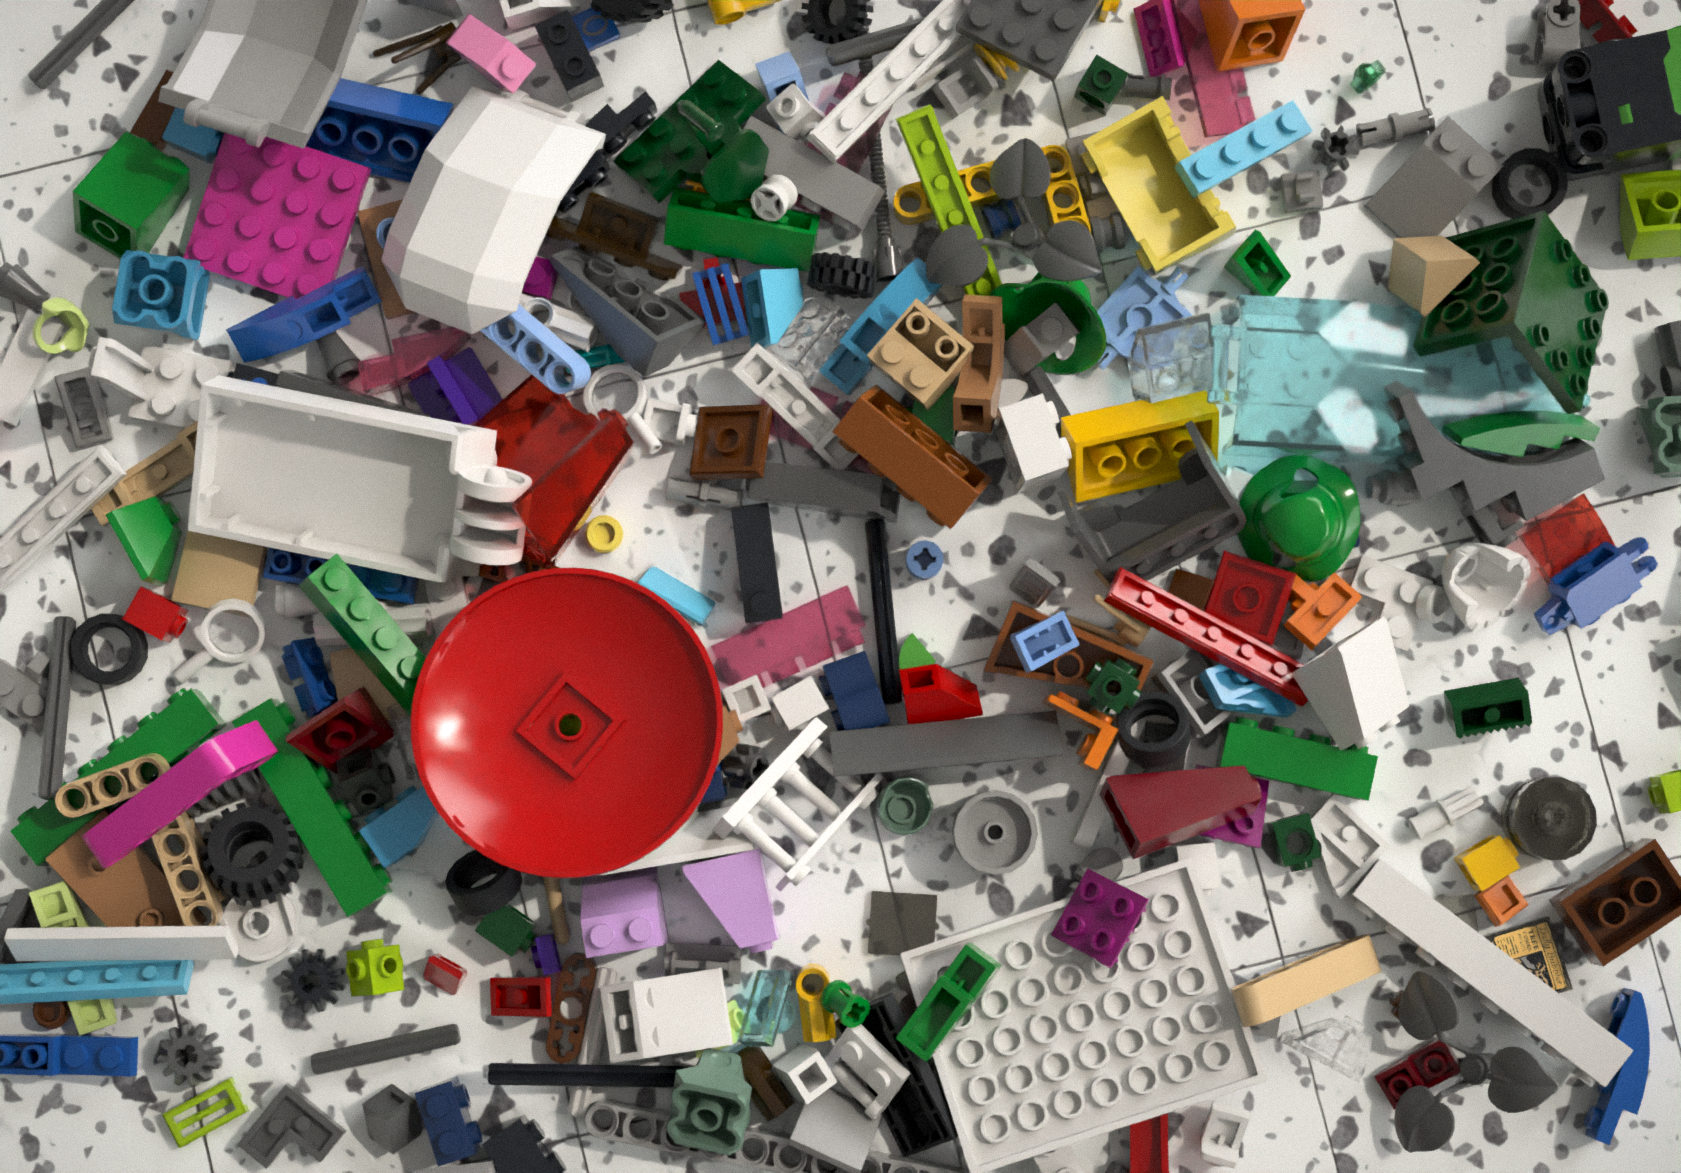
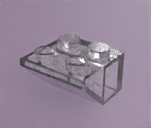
(1172, 359)

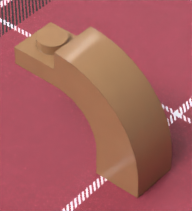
(981, 375)

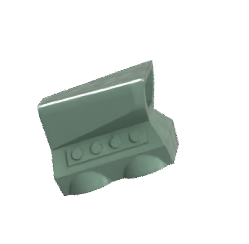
(1663, 432)
(711, 1104)

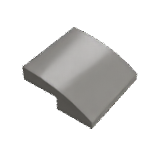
(835, 1130)

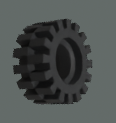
(829, 33)
(842, 275)

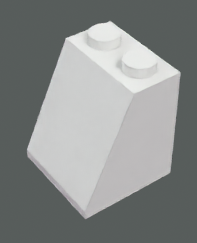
(1356, 685)

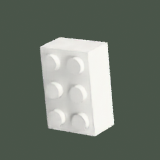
(1032, 443)

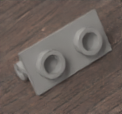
(688, 958)

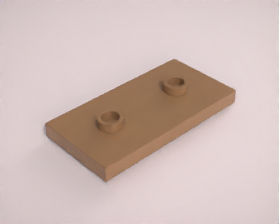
(124, 894)

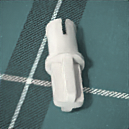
(1446, 812)

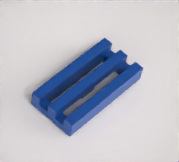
(711, 273)

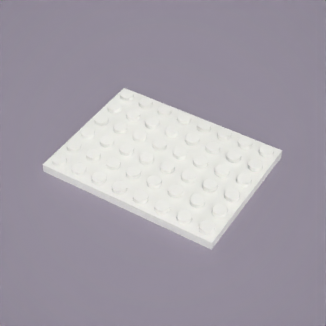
(1083, 1047)

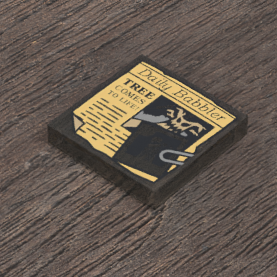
(1536, 949)

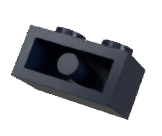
(449, 1121)

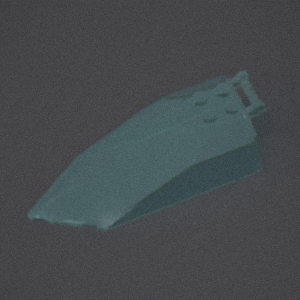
(1319, 373)

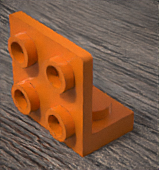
(1095, 745)

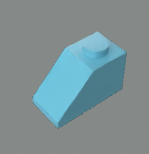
(771, 303)

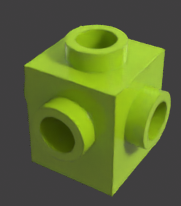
(374, 968)

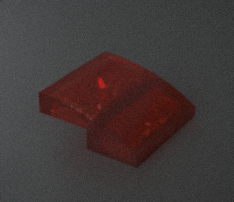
(1565, 536)

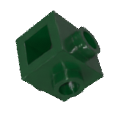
(1102, 674)

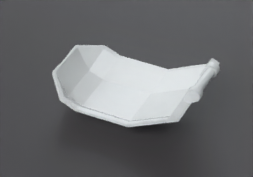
(484, 206)

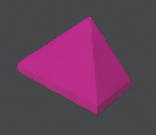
(1159, 37)

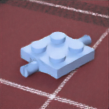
(1135, 305)

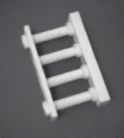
(763, 795)

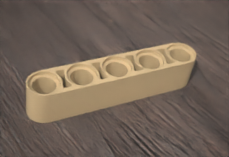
(1305, 980)

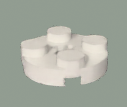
(279, 932)

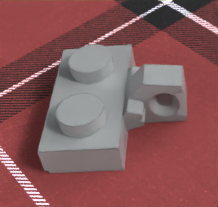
(25, 689)

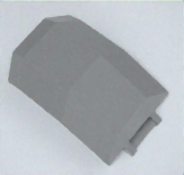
(264, 66)

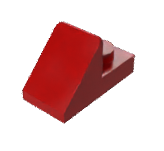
(521, 996)

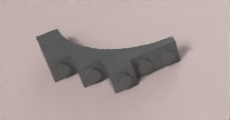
(1478, 478)

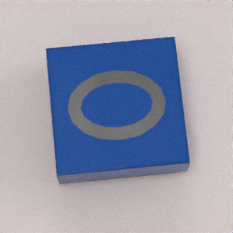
(595, 29)

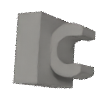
(1301, 191)

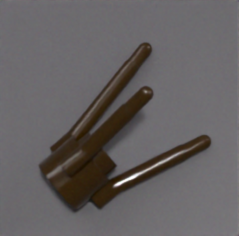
(432, 39)

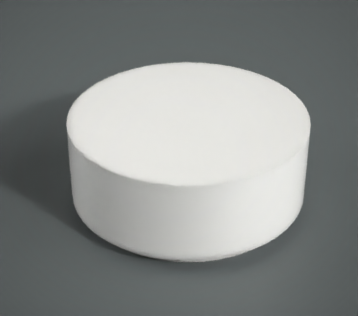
(1432, 603)

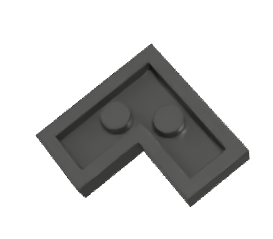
(289, 1118)

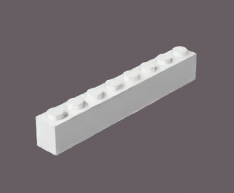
(1492, 973)

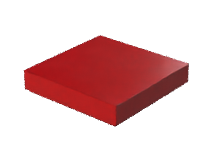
(1250, 596)

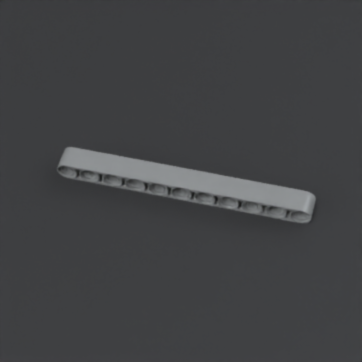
(768, 1160)

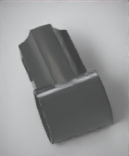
(1669, 345)

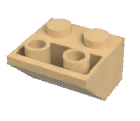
(921, 354)

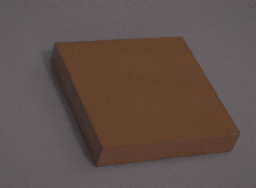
(731, 442)

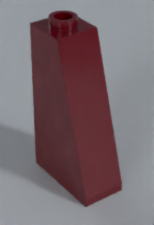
(1177, 805)

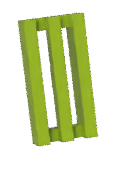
(234, 1097)

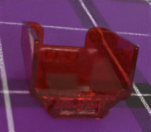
(565, 456)

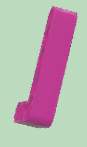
(178, 790)

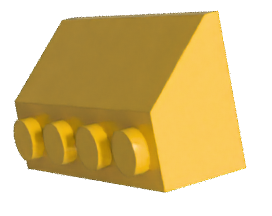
(1135, 443)

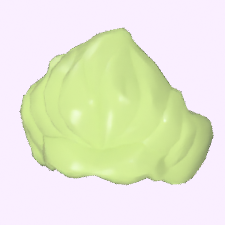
(71, 316)

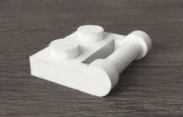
(872, 1064)

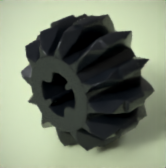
(301, 987)

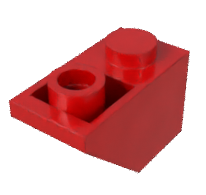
(937, 695)

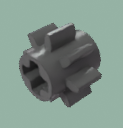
(1335, 139)
(744, 765)

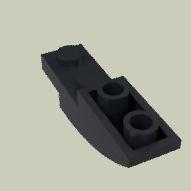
(616, 127)

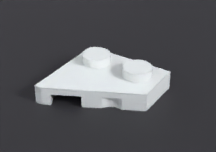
(1345, 844)

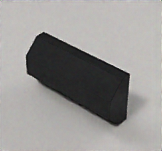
(919, 1110)

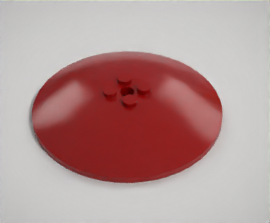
(495, 706)

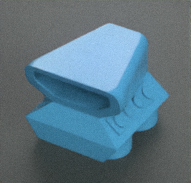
(161, 293)

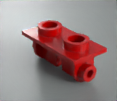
(1612, 28)

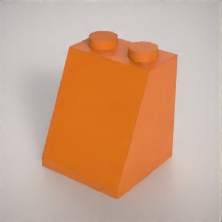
(1250, 30)

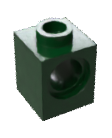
(1101, 84)
(1279, 832)
(508, 930)

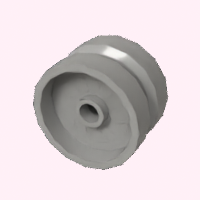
(1002, 853)

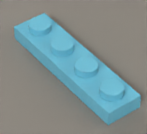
(1243, 149)

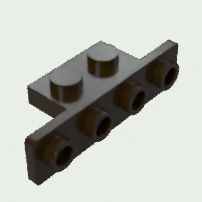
(616, 231)

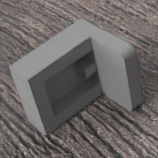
(966, 87)

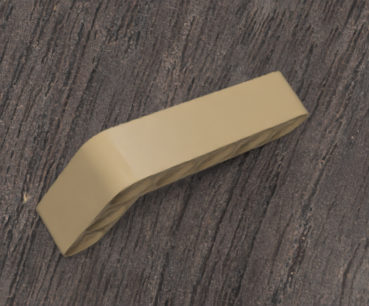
(173, 863)

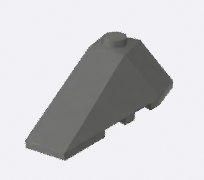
(634, 321)

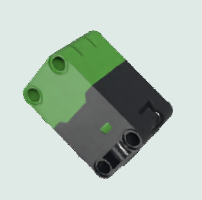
(1615, 104)

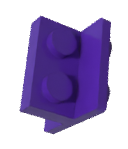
(456, 389)

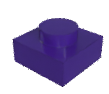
(546, 954)

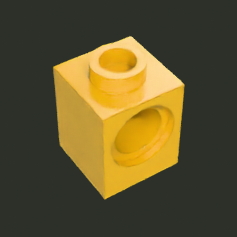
(1488, 861)

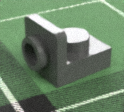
(1486, 528)

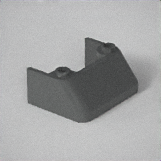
(1164, 525)

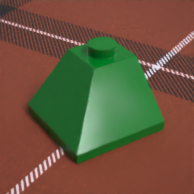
(149, 536)

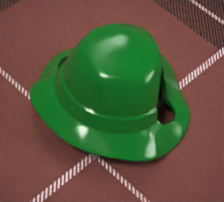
(1031, 300)
(1309, 527)

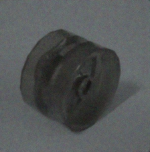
(1571, 818)

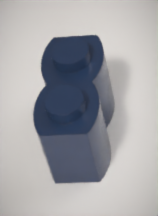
(854, 693)

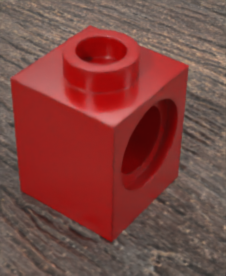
(156, 615)

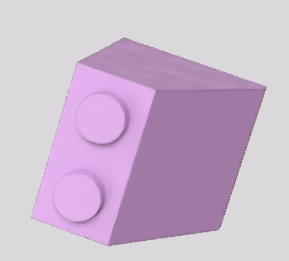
(738, 896)
(622, 912)

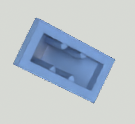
(1044, 641)

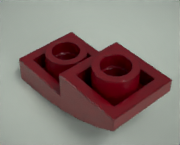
(1423, 1067)

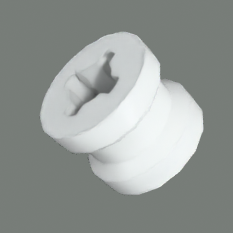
(771, 206)

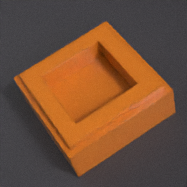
(1501, 901)

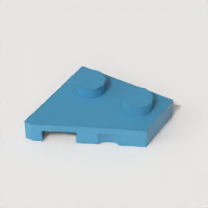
(1240, 694)

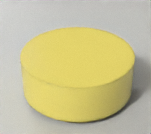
(604, 534)

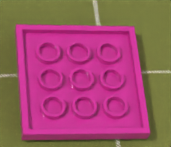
(277, 215)

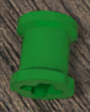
(836, 1002)

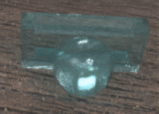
(767, 1009)

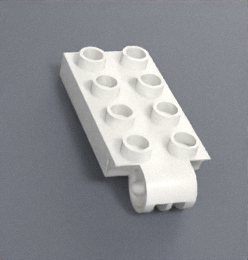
(352, 482)

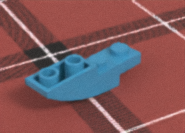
(850, 361)

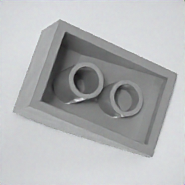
(1434, 183)

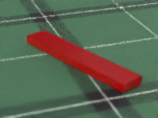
(1205, 634)

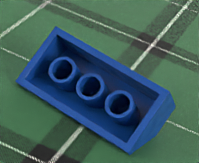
(379, 128)

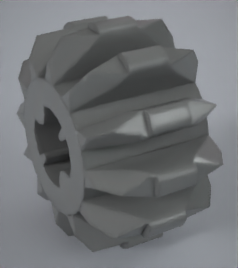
(177, 1060)

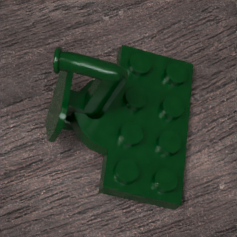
(702, 141)

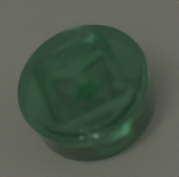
(1367, 75)

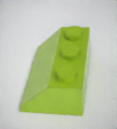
(1651, 214)

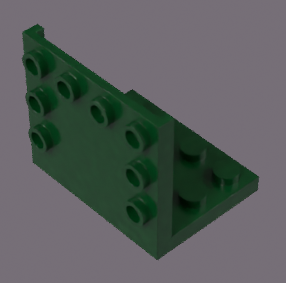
(1531, 292)

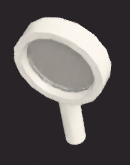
(625, 391)
(230, 632)

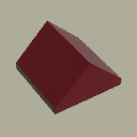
(342, 730)

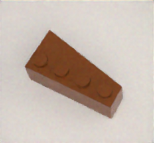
(1067, 668)

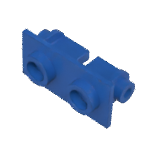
(305, 660)

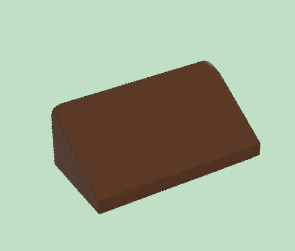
(154, 117)

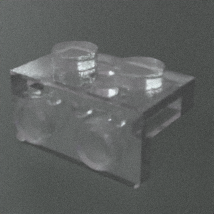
(812, 335)

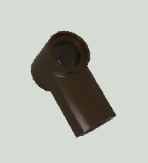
(767, 1090)

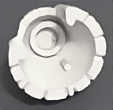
(1483, 582)

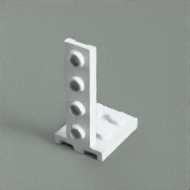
(160, 381)

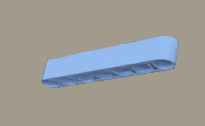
(523, 343)

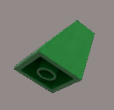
(129, 196)

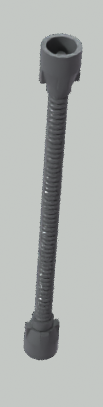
(886, 256)

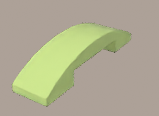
(59, 907)

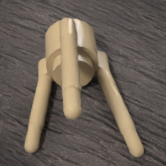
(1129, 628)

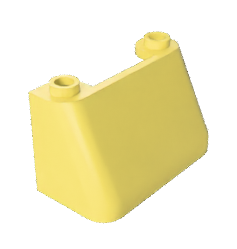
(1138, 170)

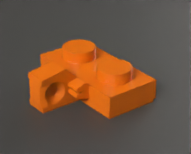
(1319, 608)

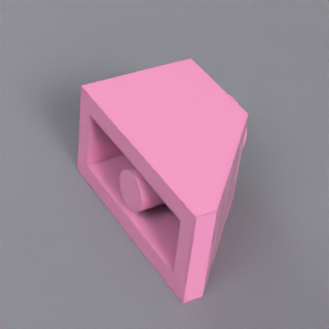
(491, 54)

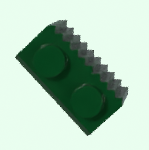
(1488, 707)

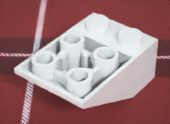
(666, 1015)

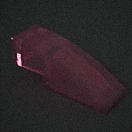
(409, 359)

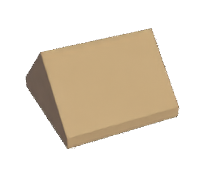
(1427, 270)

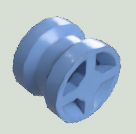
(923, 566)

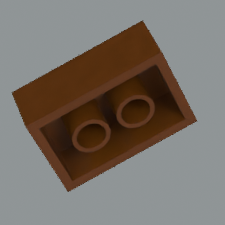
(1621, 901)

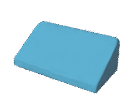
(680, 596)

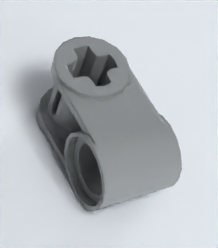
(1556, 35)

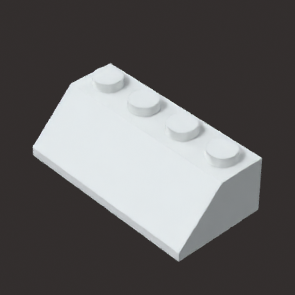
(695, 841)

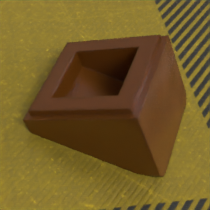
(1191, 588)

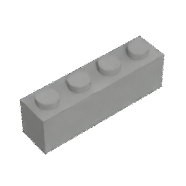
(818, 179)

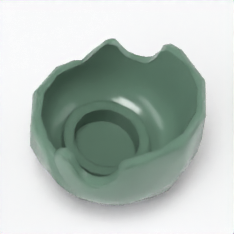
(904, 805)

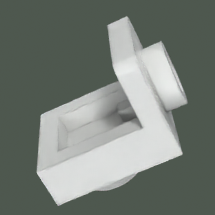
(795, 113)
(670, 421)
(1223, 1134)

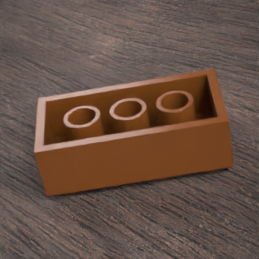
(911, 456)

